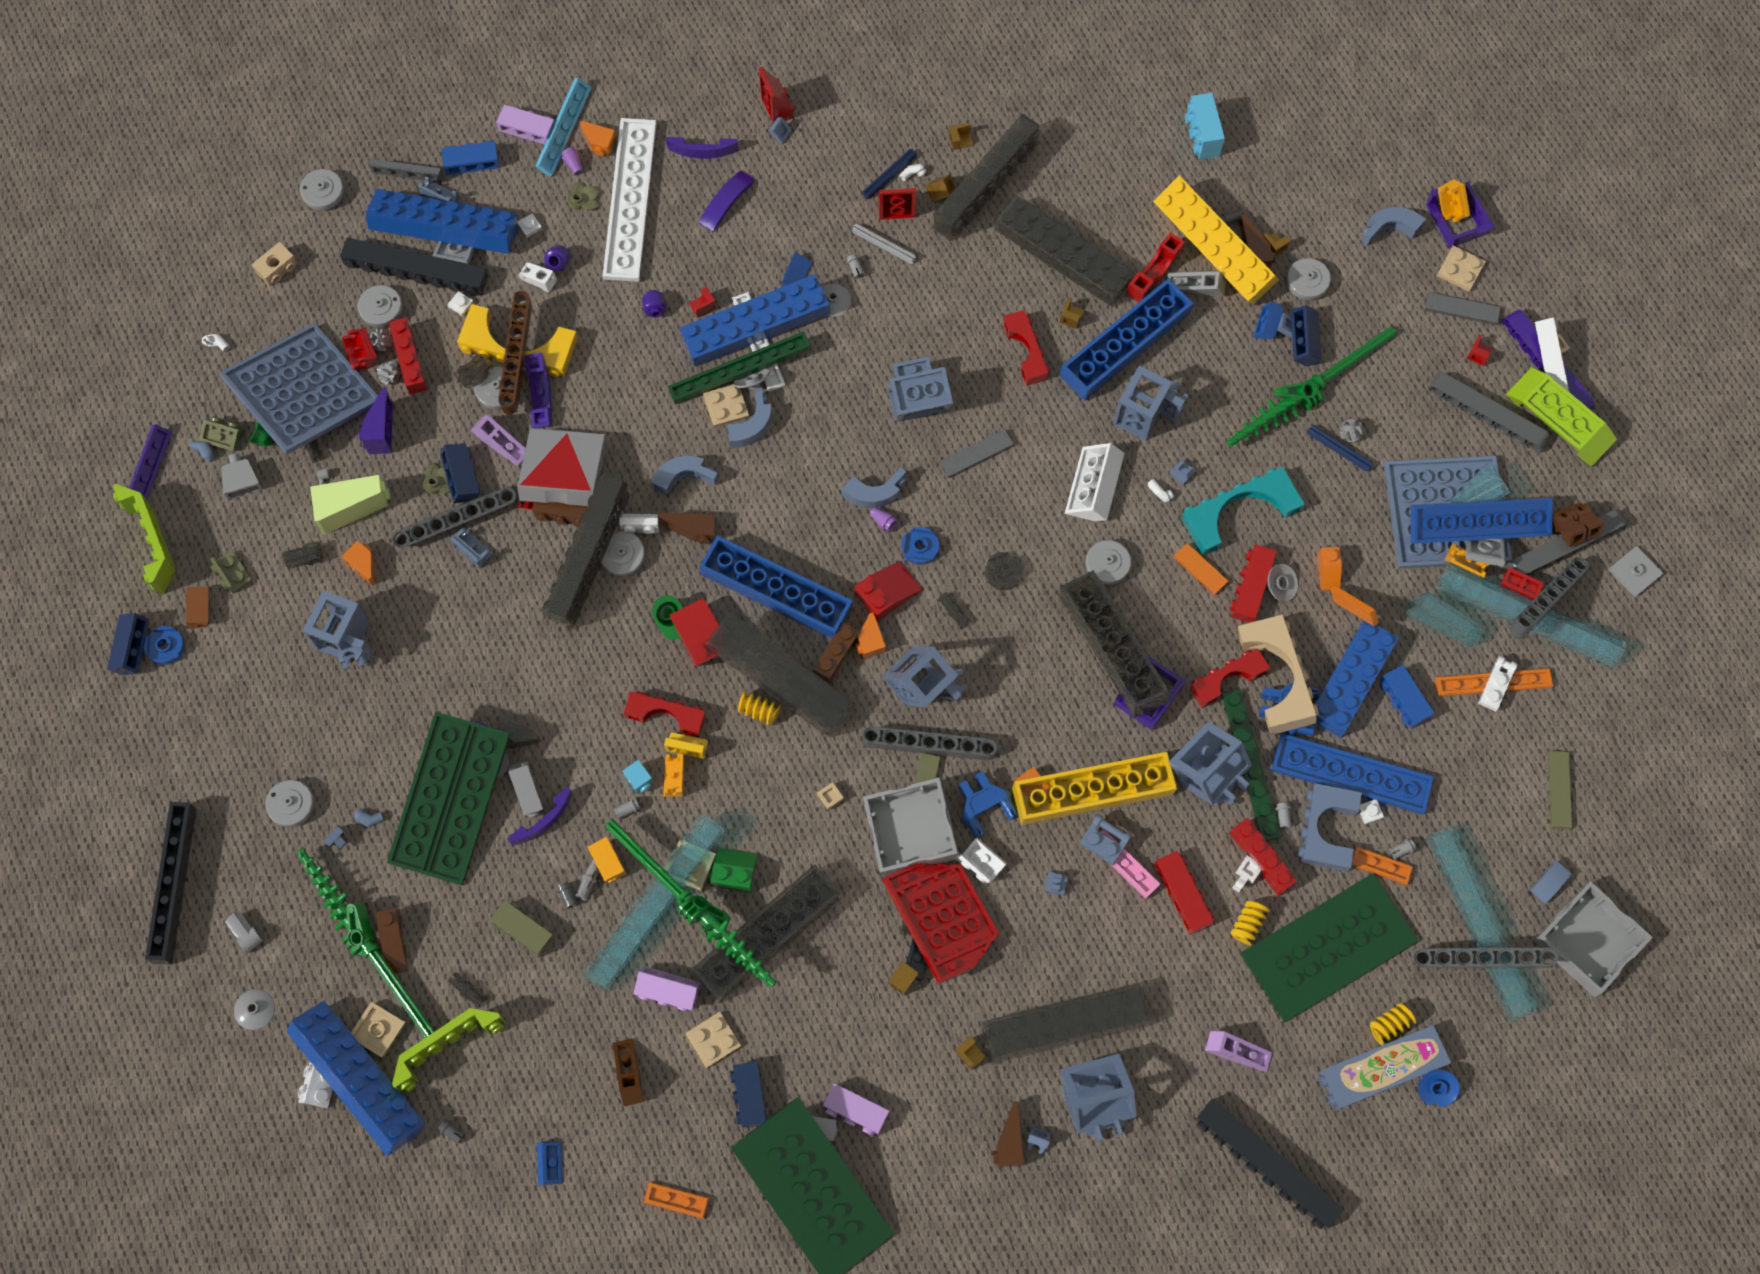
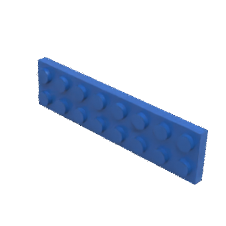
(1481, 520)
(1352, 772)

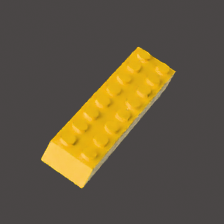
(1216, 240)
(1095, 788)

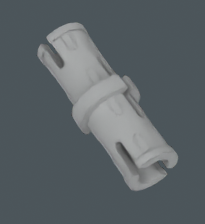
(588, 881)

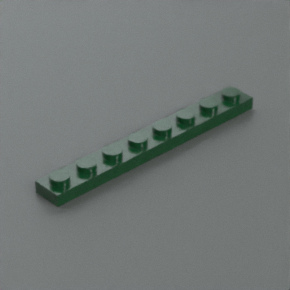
(739, 367)
(1258, 788)

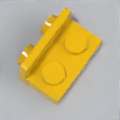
(686, 745)

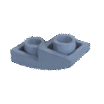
(1550, 882)

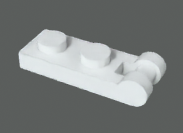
(1497, 684)

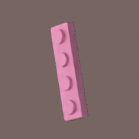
(1133, 871)

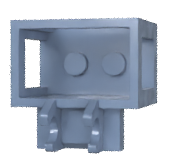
(918, 389)
(1140, 419)
(348, 634)
(931, 685)
(1211, 767)
(1098, 1095)

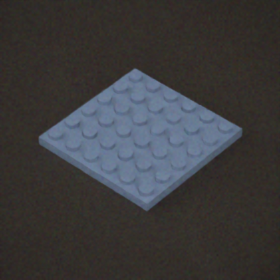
(299, 388)
(1427, 483)

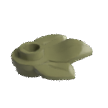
(585, 195)
(436, 475)

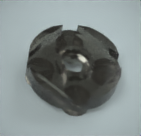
(474, 371)
(1007, 561)

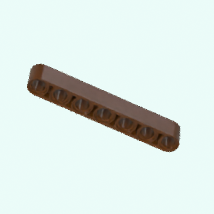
(515, 360)

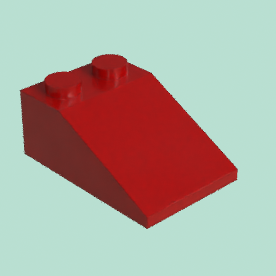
(774, 97)
(896, 203)
(886, 590)
(695, 626)

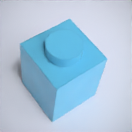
(638, 777)

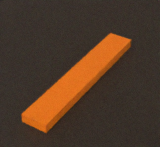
(1476, 682)

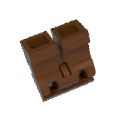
(1577, 524)

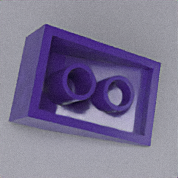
(377, 425)

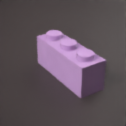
(525, 124)
(667, 988)
(855, 1110)

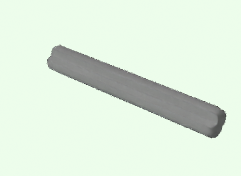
(884, 243)

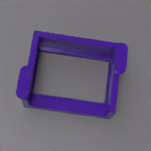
(1476, 211)
(1151, 722)

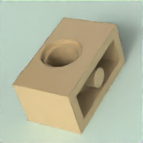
(276, 255)

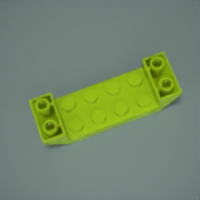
(1563, 414)
(162, 570)
(415, 1056)

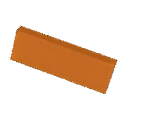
(1200, 569)
(1354, 605)
(1381, 865)
(676, 1200)

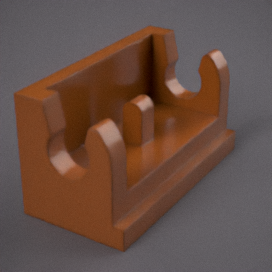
(197, 607)

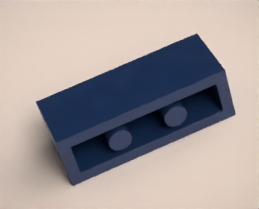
(1306, 335)
(459, 472)
(128, 644)
(748, 1094)

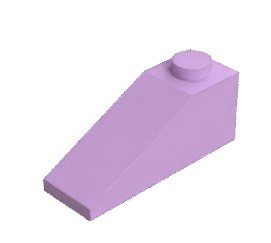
(499, 439)
(1238, 1050)

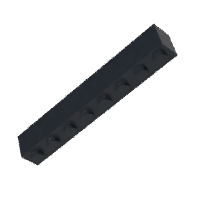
(414, 266)
(170, 883)
(1269, 1164)

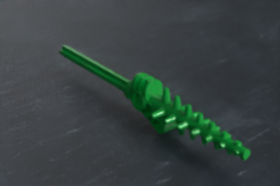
(1295, 393)
(696, 908)
(361, 937)

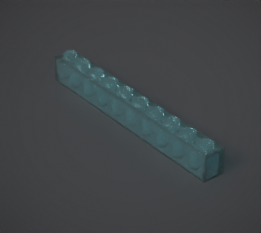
(1508, 605)
(653, 904)
(1480, 921)

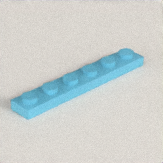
(563, 126)

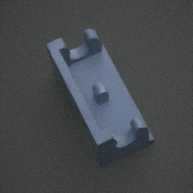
(435, 191)
(471, 547)

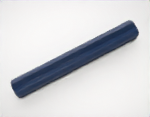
(889, 173)
(1340, 448)

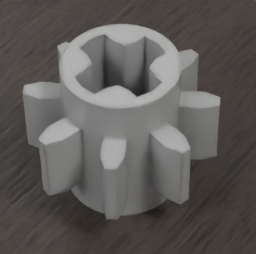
(381, 339)
(388, 373)
(1351, 430)

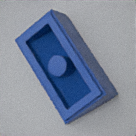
(797, 269)
(1268, 321)
(549, 1163)

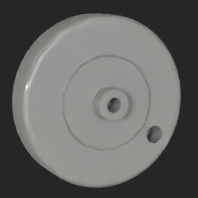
(322, 189)
(1308, 279)
(380, 306)
(488, 390)
(624, 554)
(1109, 561)
(290, 803)

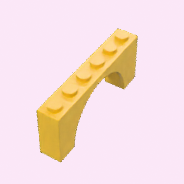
(477, 339)

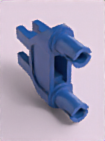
(1278, 696)
(982, 801)

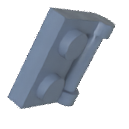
(1102, 845)

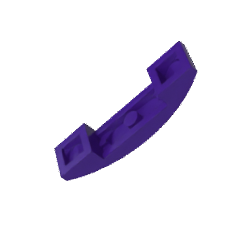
(702, 151)
(725, 199)
(540, 390)
(521, 835)

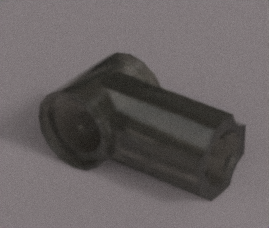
(308, 554)

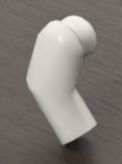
(912, 169)
(215, 340)
(1159, 492)

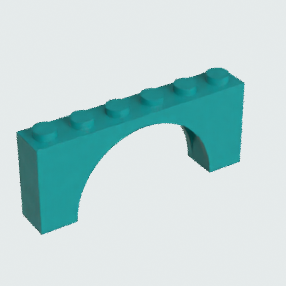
(1273, 487)

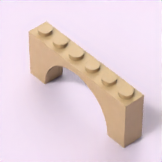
(1274, 637)

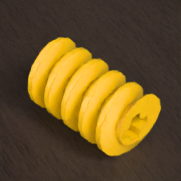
(758, 708)
(1249, 921)
(1390, 1022)

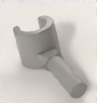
(322, 475)

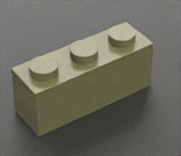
(523, 927)

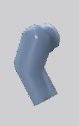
(204, 449)
(366, 819)

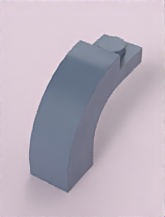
(1393, 218)
(753, 429)
(681, 467)
(878, 496)

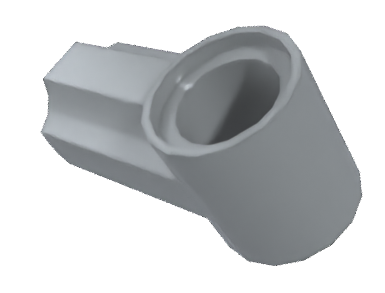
(245, 934)

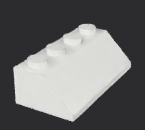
(1095, 482)

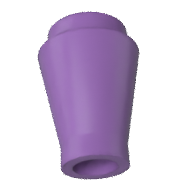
(572, 159)
(884, 519)

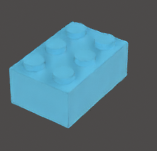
(1204, 126)

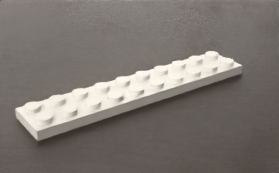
(629, 200)

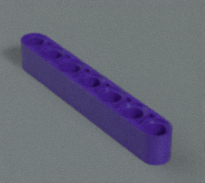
(1526, 334)

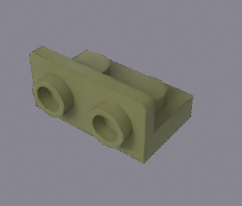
(220, 434)
(232, 572)

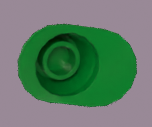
(260, 436)
(661, 610)

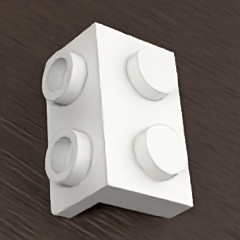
(639, 523)
(982, 861)
(315, 1088)

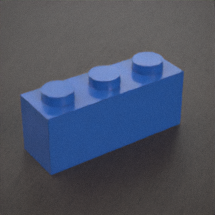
(470, 157)
(1406, 697)

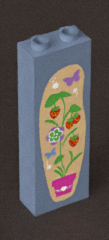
(1383, 1068)

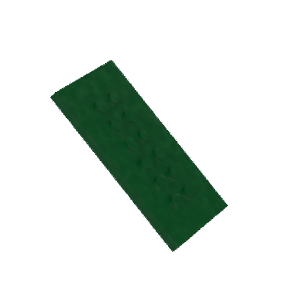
(448, 798)
(1328, 947)
(812, 1189)

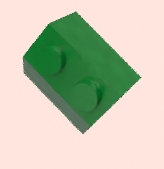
(733, 870)

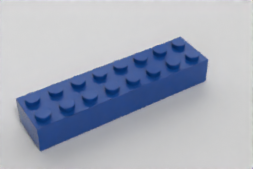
(442, 221)
(755, 320)
(1126, 339)
(775, 587)
(355, 1078)

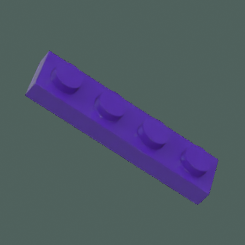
(150, 460)

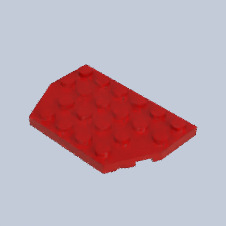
(942, 916)

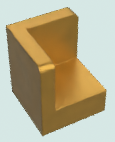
(960, 136)
(941, 188)
(1276, 243)
(1071, 315)
(903, 978)
(970, 1053)

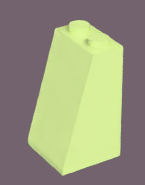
(347, 501)

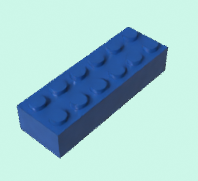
(1353, 677)

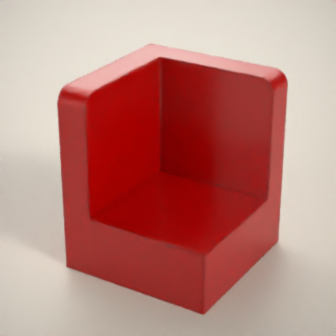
(704, 303)
(1479, 352)

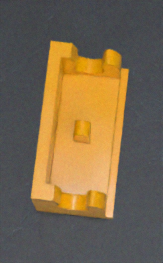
(1453, 200)
(1456, 556)
(674, 776)
(607, 860)

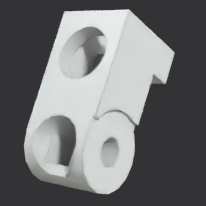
(538, 276)

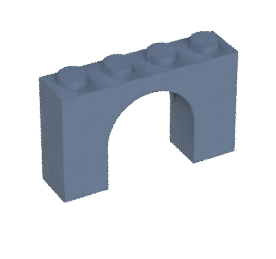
(1316, 850)

